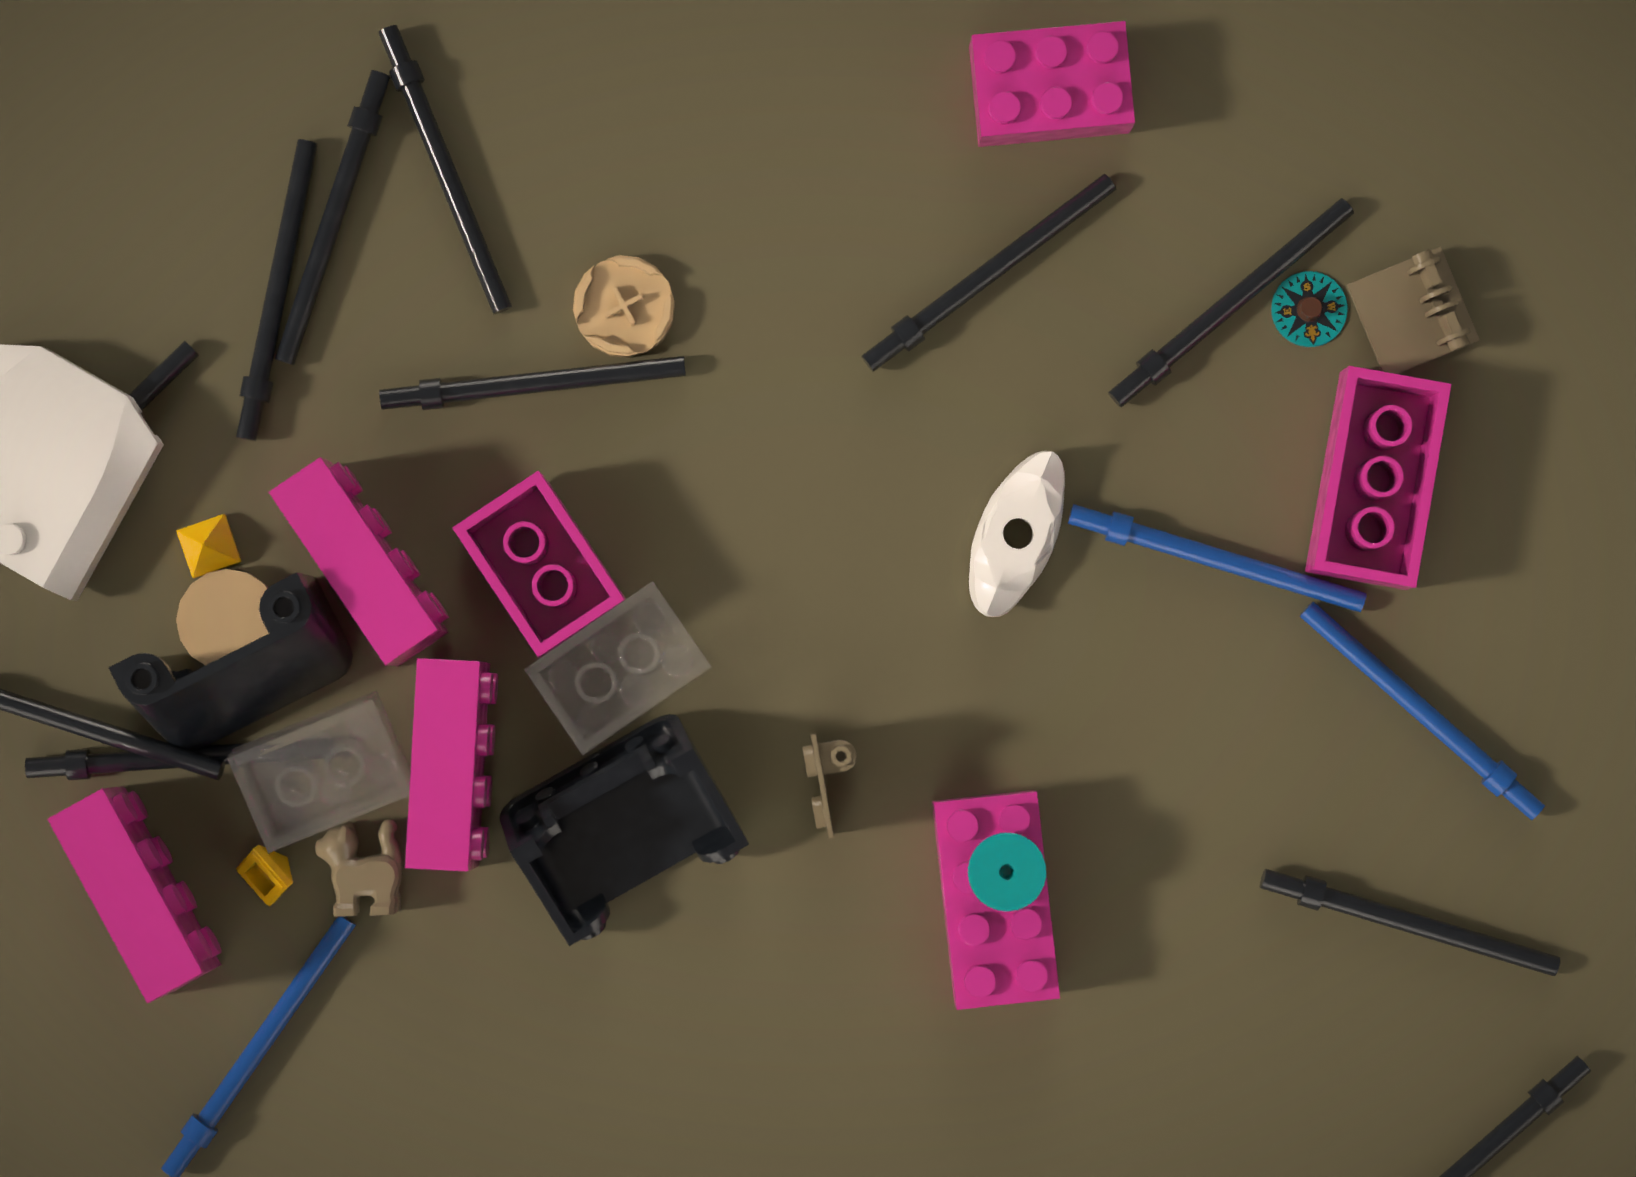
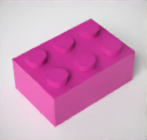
(1051, 83)
(539, 563)

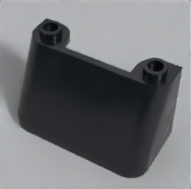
(292, 661)
(618, 824)

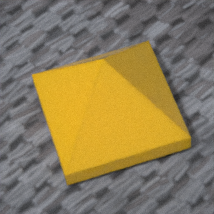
(209, 546)
(266, 873)

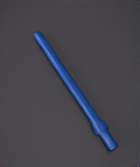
(1121, 529)
(1496, 776)
(201, 1128)

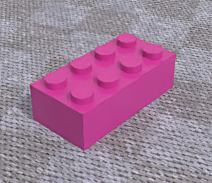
(1378, 478)
(359, 561)
(449, 765)
(136, 891)
(992, 952)

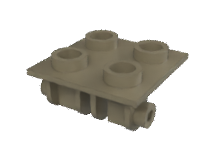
(1413, 312)
(823, 760)

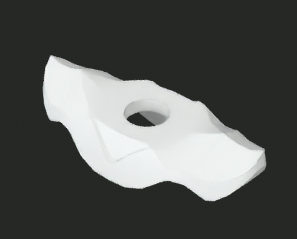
(1003, 573)

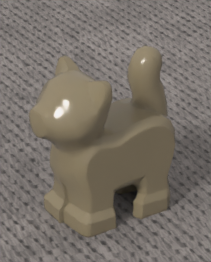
(363, 876)

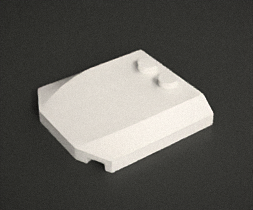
(66, 466)

